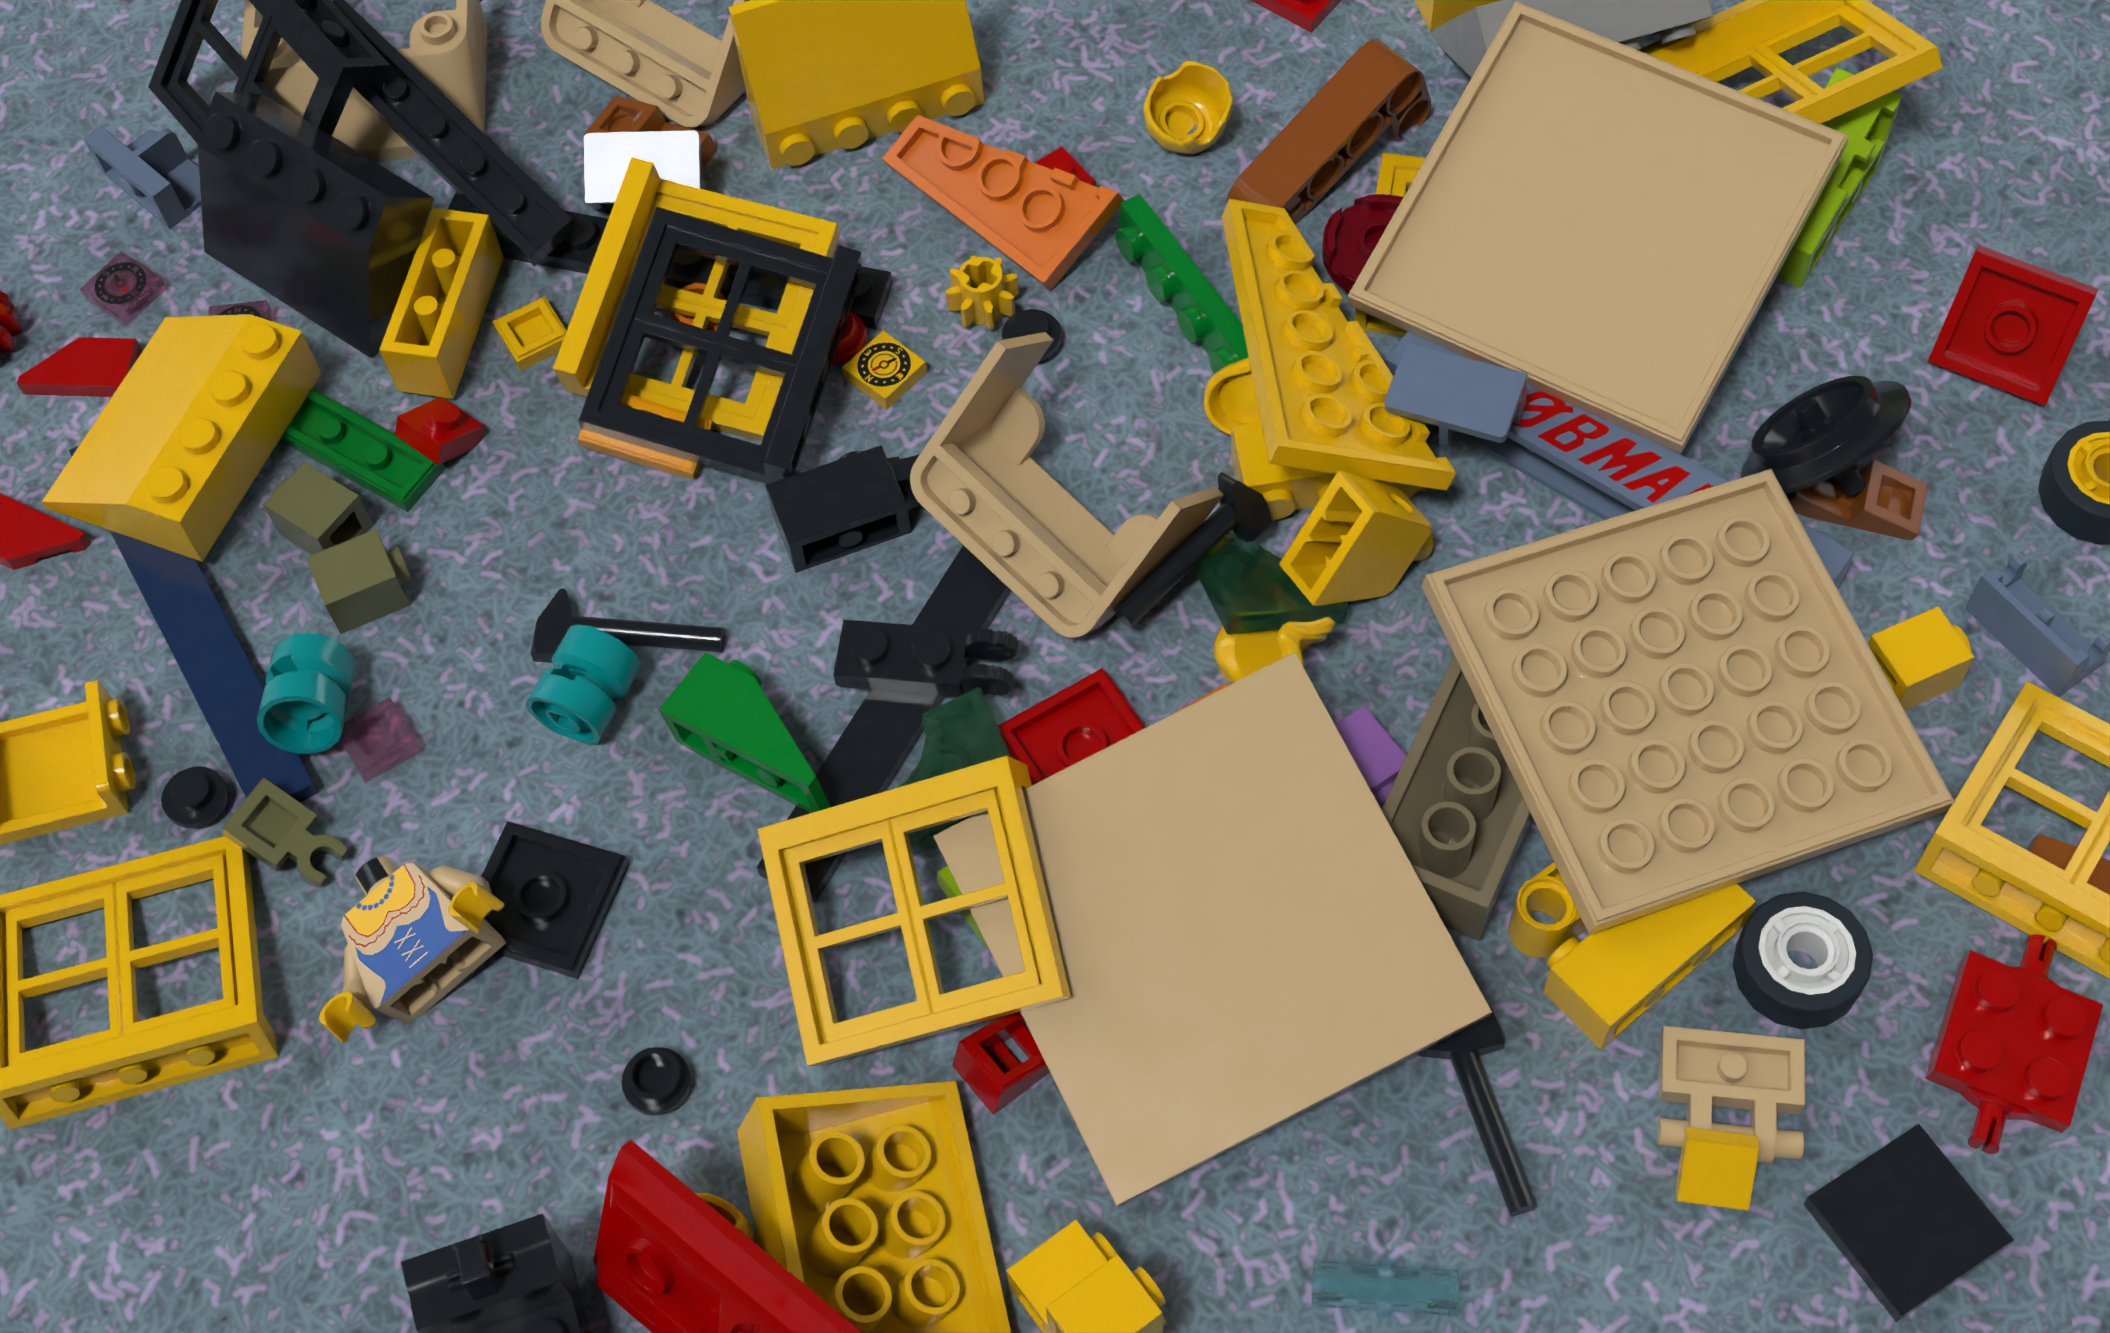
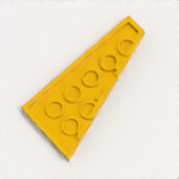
(1313, 369)

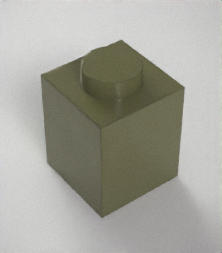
(316, 510)
(360, 580)

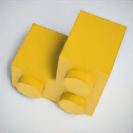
(1085, 1287)

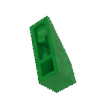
(732, 723)

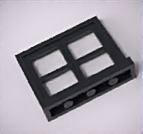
(310, 27)
(803, 372)

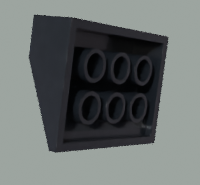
(307, 216)

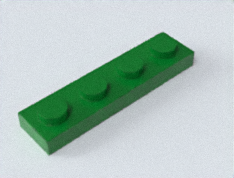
(1177, 280)

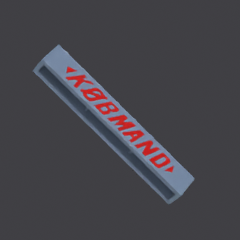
(1604, 463)

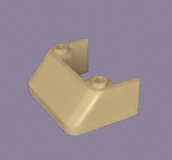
(443, 47)
(649, 55)
(1020, 519)

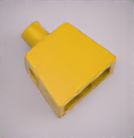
(1357, 542)

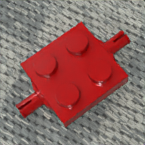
(2014, 1043)

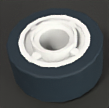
(1792, 993)

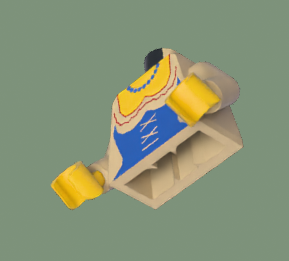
(409, 942)

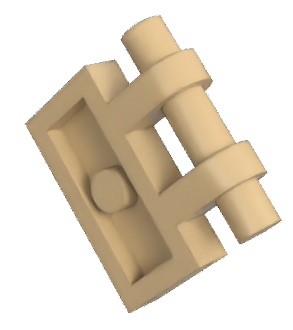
(1735, 1073)

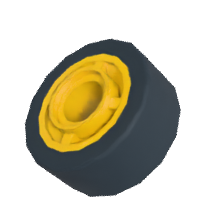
(2077, 482)

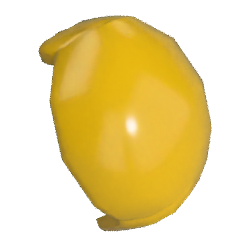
(1188, 98)

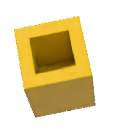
(1922, 656)

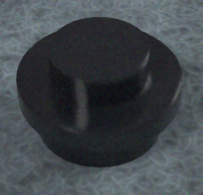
(1033, 322)
(194, 797)
(656, 1081)

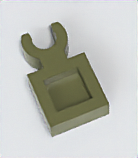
(278, 827)

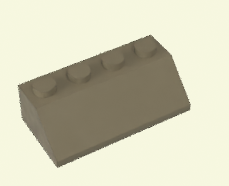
(1458, 809)

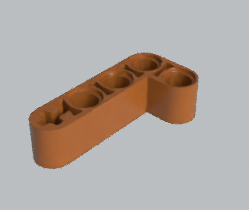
(1360, 102)

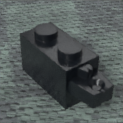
(842, 506)

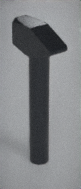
(1239, 510)
(559, 616)
(1464, 1052)

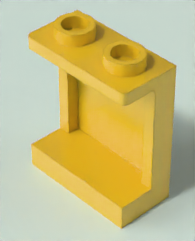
(64, 767)

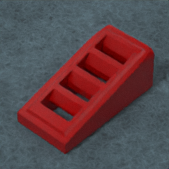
(985, 1076)

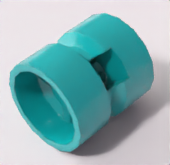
(585, 680)
(306, 693)

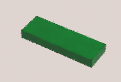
(360, 451)

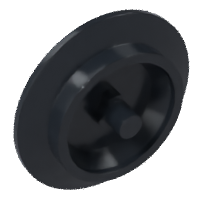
(1828, 433)

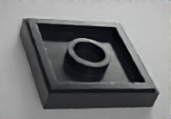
(551, 896)
(1908, 1222)

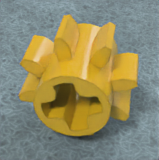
(982, 291)

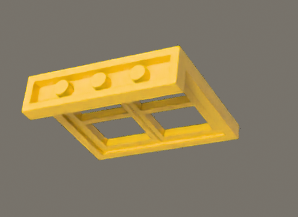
(1761, 29)
(614, 263)
(889, 819)
(2010, 878)
(133, 1053)

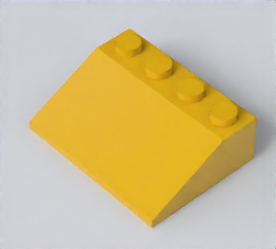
(851, 69)
(188, 430)
(876, 1206)

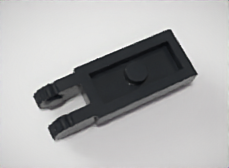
(922, 658)

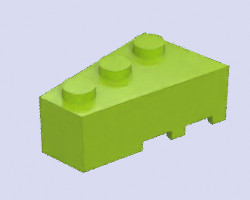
(1868, 134)

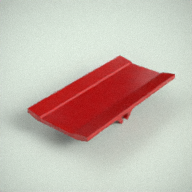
(688, 1266)

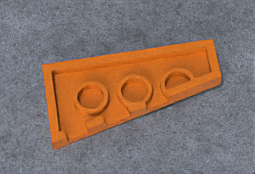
(1017, 206)

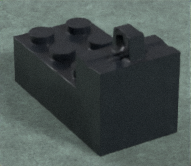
(498, 1284)

